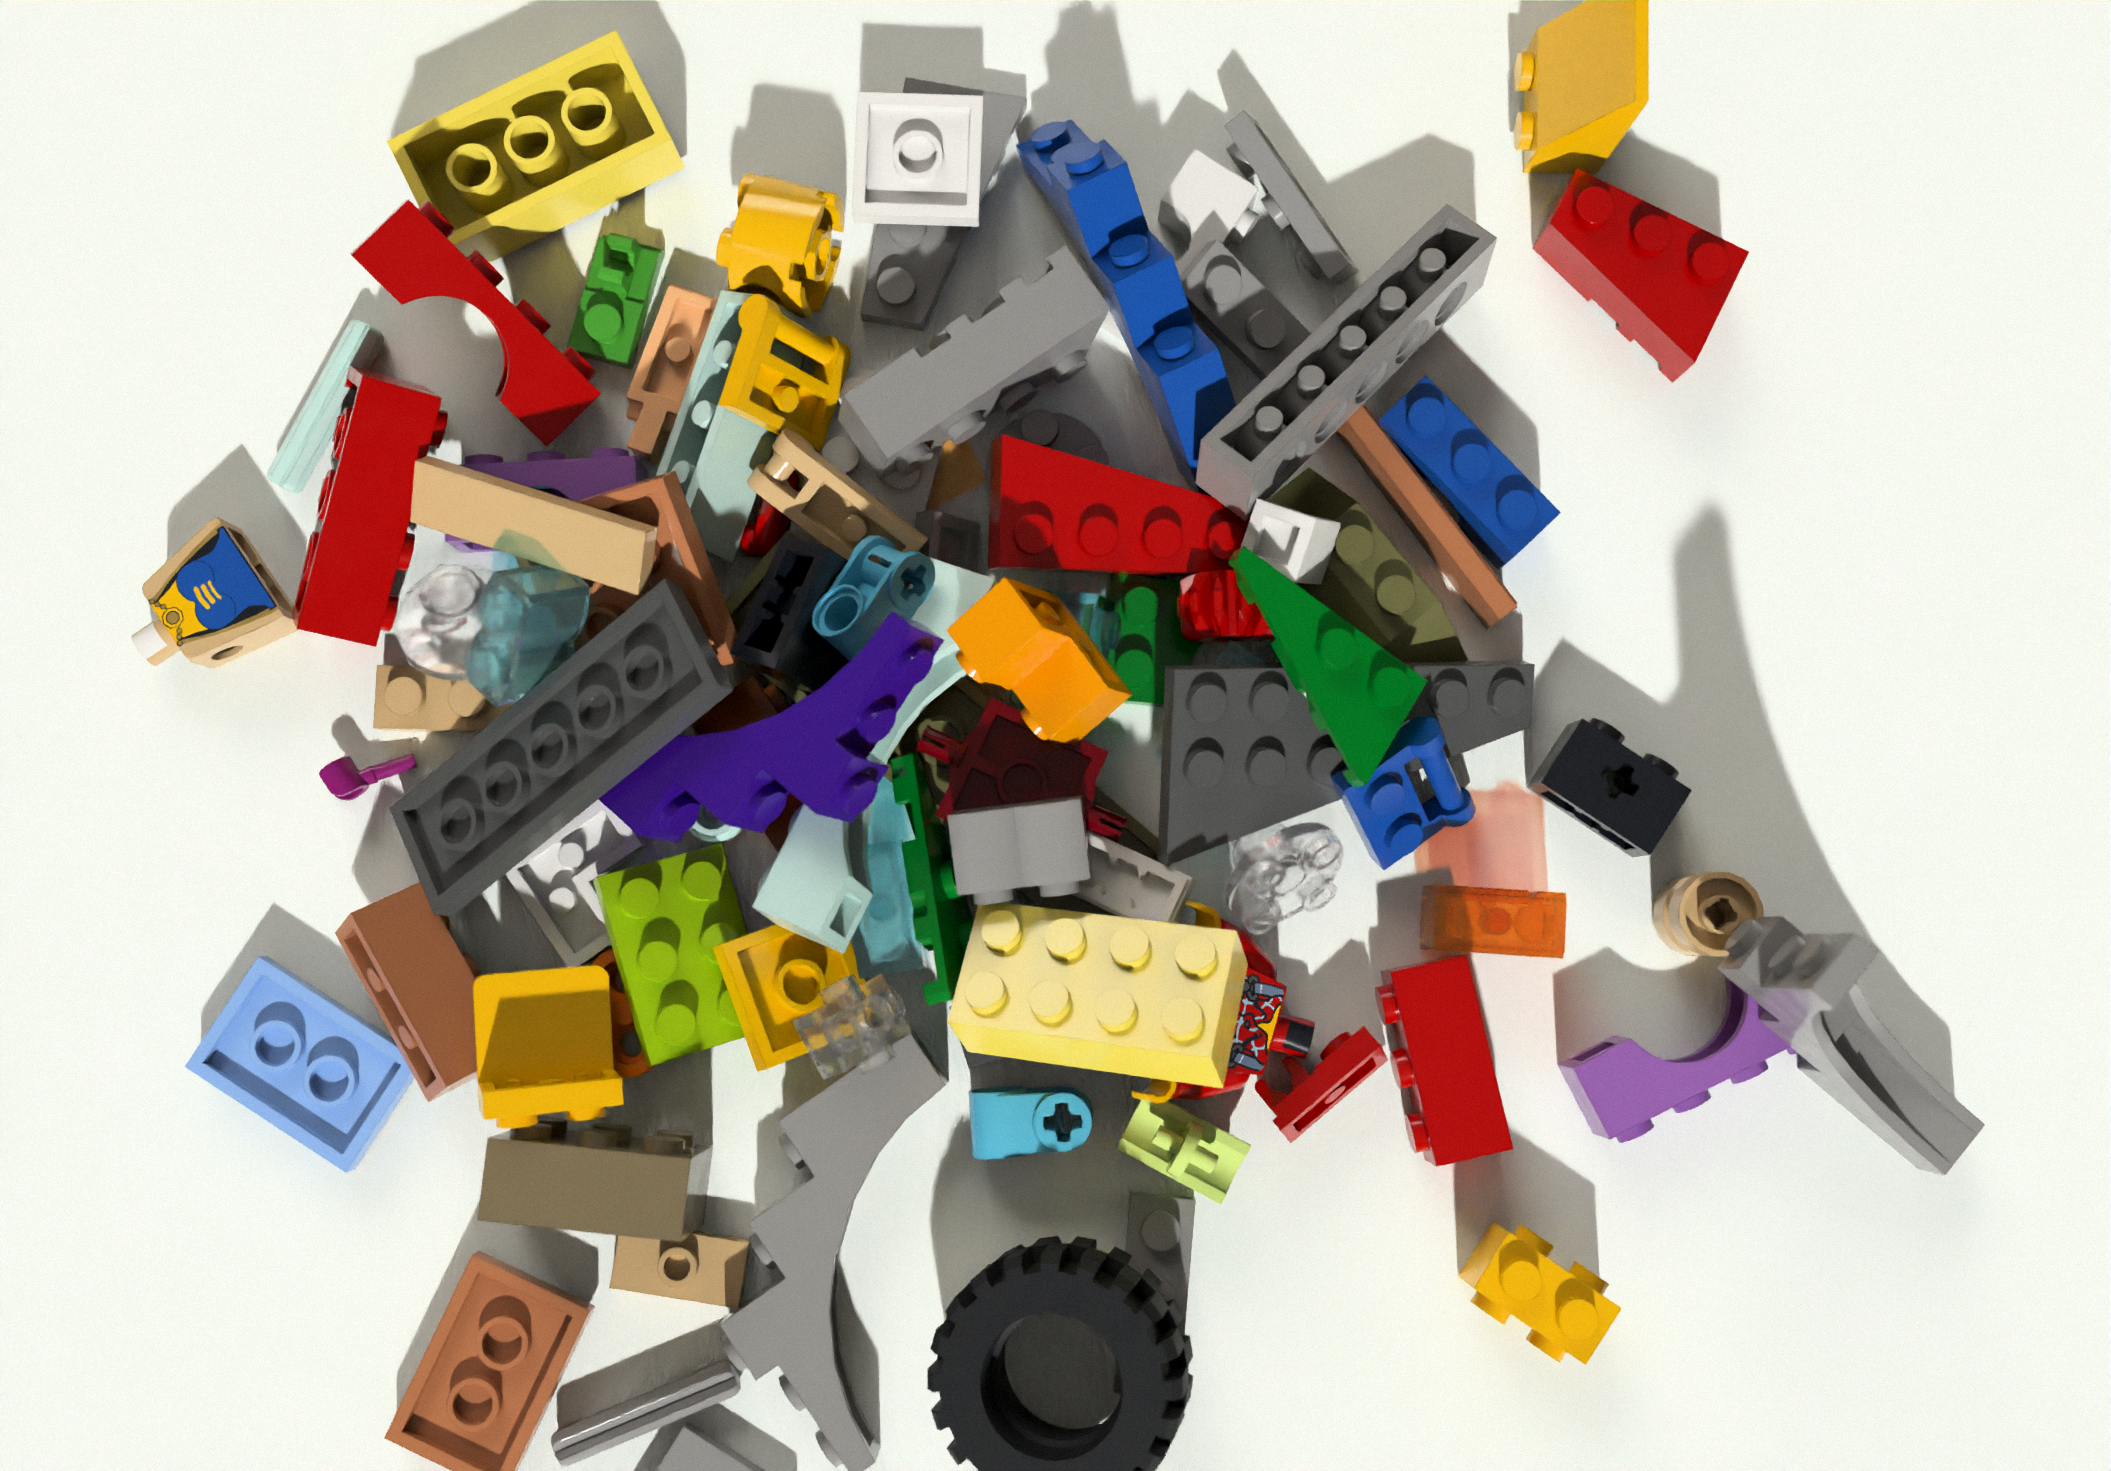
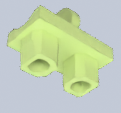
(1183, 1147)

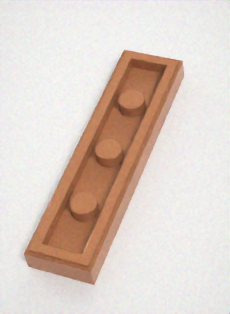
(1426, 517)

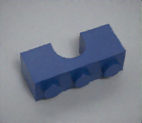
(1492, 497)

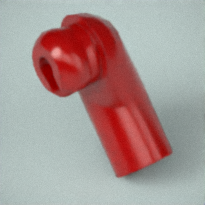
(769, 528)

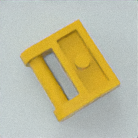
(773, 390)

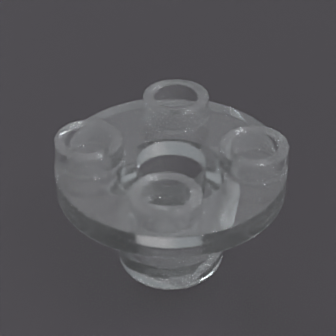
(441, 619)
(1282, 873)

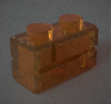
(1493, 921)

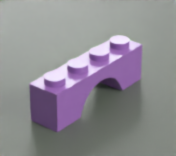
(1626, 1086)

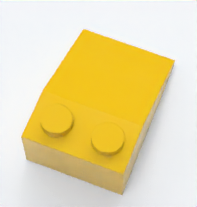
(1582, 85)

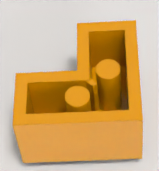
(1041, 653)

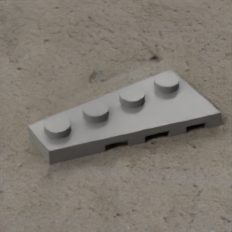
(915, 260)

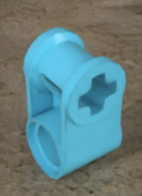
(870, 591)
(1015, 1123)

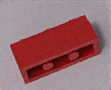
(1443, 1060)

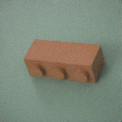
(417, 985)

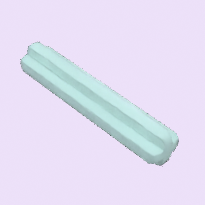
(325, 403)

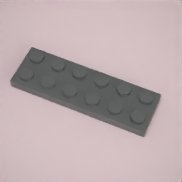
(560, 748)

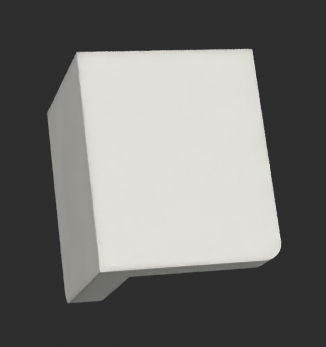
(1291, 541)

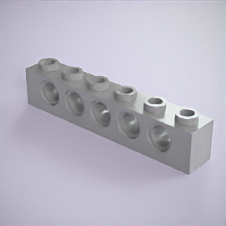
(1344, 362)

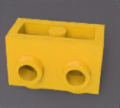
(1558, 1304)

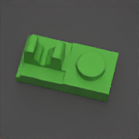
(616, 300)

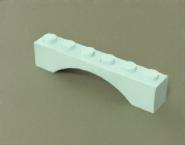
(822, 869)

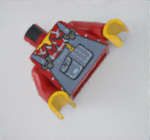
(1258, 1024)

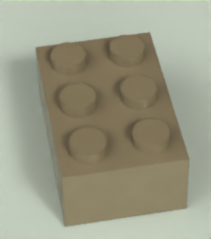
(596, 1180)

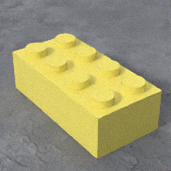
(539, 150)
(1100, 992)

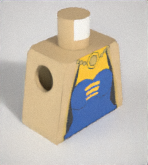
(213, 601)

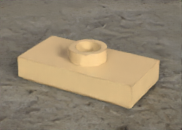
(698, 1269)

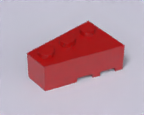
(1641, 267)

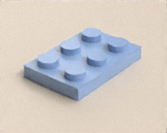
(304, 1063)

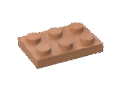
(489, 1369)

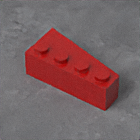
(367, 508)
(1093, 518)

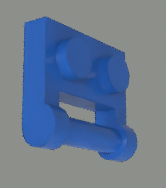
(1388, 808)

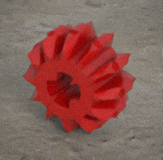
(1216, 610)

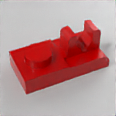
(1343, 1067)

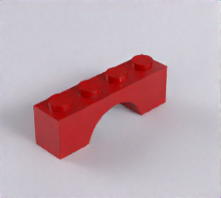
(417, 261)

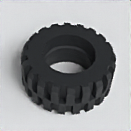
(1109, 1297)

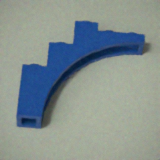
(1138, 280)

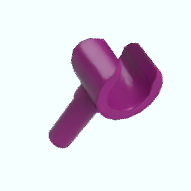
(348, 783)

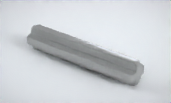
(645, 1412)

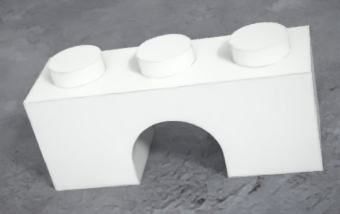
(1204, 206)

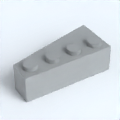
(976, 369)

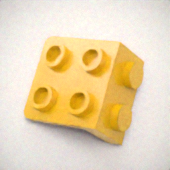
(544, 1045)

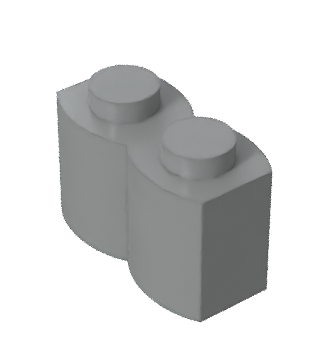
(1020, 847)

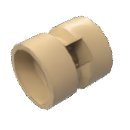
(1703, 910)

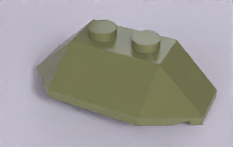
(1371, 580)

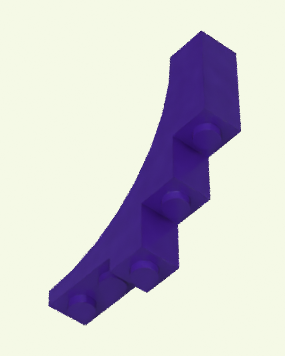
(809, 750)

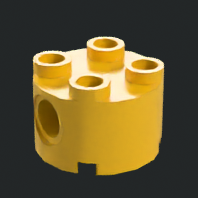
(783, 242)

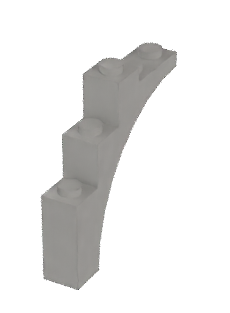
(1847, 1051)
(803, 1233)

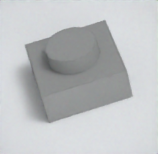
(950, 538)

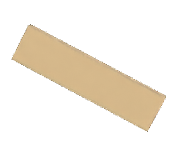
(533, 525)

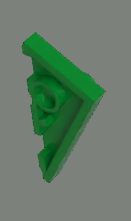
(1346, 677)
(939, 914)

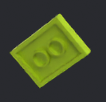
(663, 938)

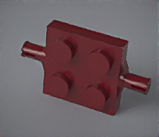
(1011, 765)

